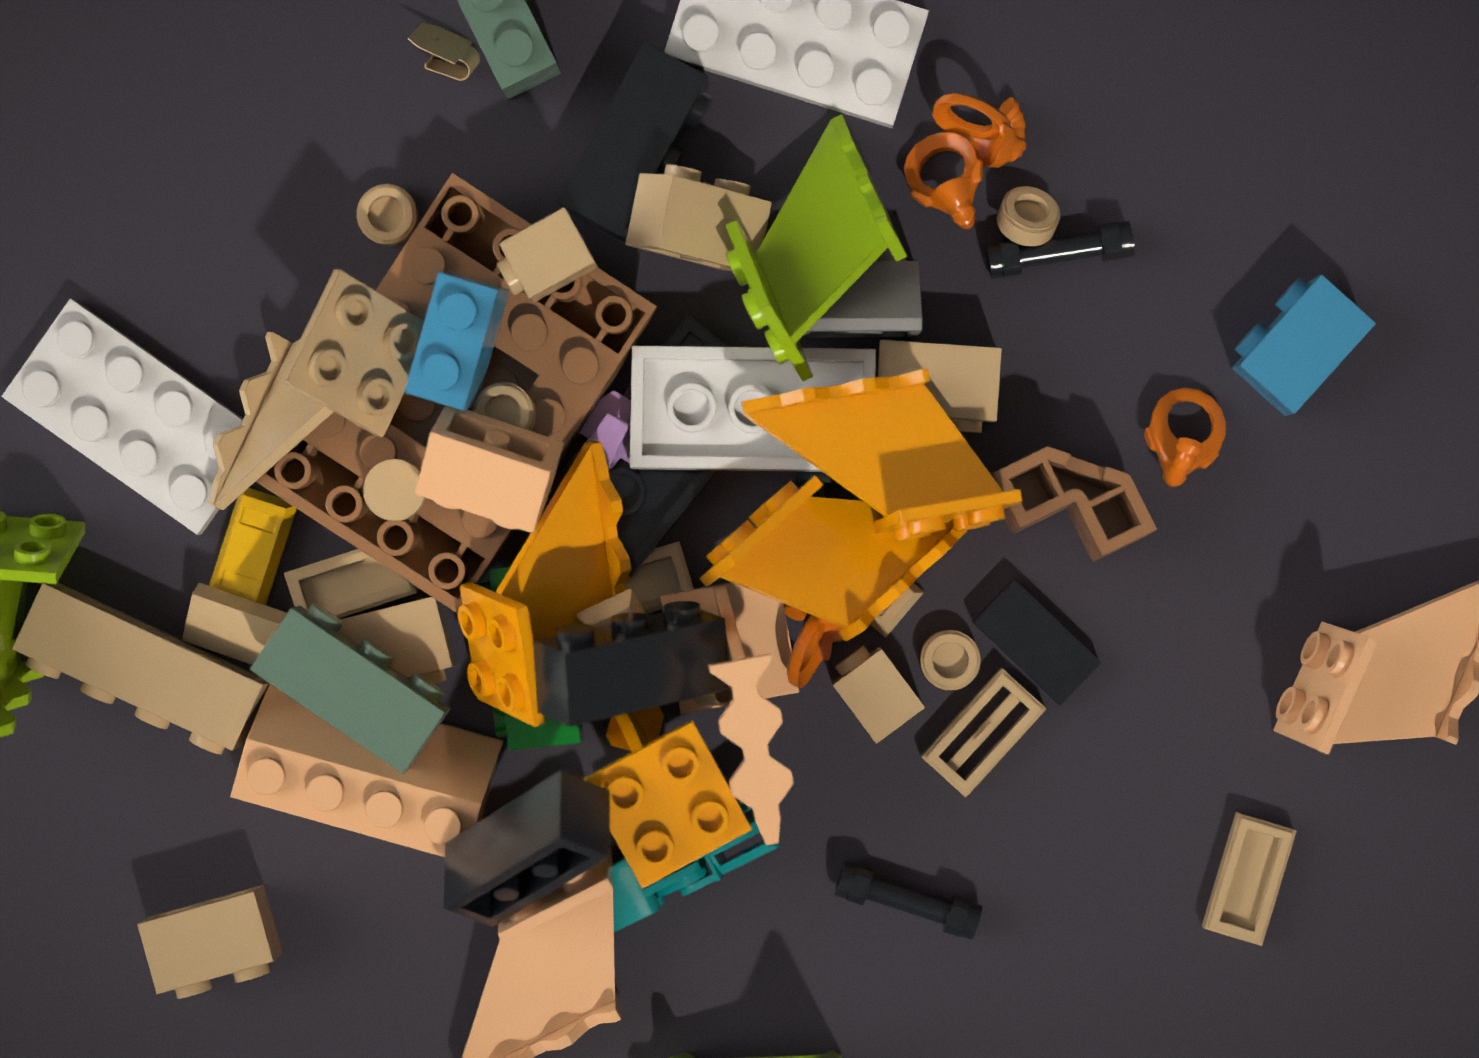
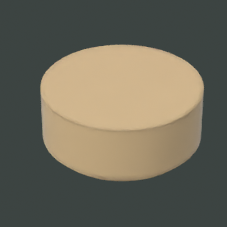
(387, 214)
(1028, 216)
(507, 404)
(391, 490)
(949, 659)

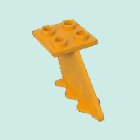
(889, 449)
(825, 557)
(560, 571)
(666, 796)

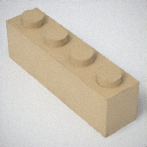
(140, 666)

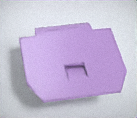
(611, 425)

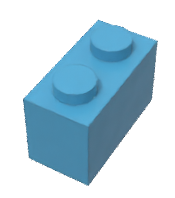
(457, 340)
(1301, 344)

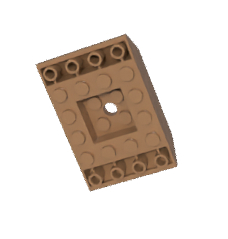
(555, 349)

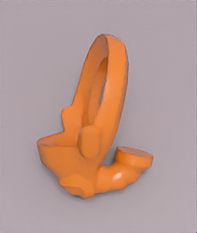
(994, 143)
(954, 195)
(1184, 455)
(811, 646)

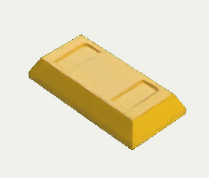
(253, 545)

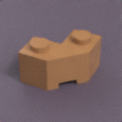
(1097, 498)

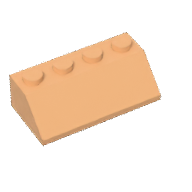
(321, 774)

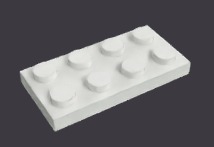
(817, 51)
(691, 408)
(125, 412)

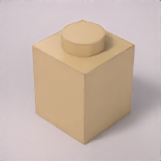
(545, 257)
(875, 692)

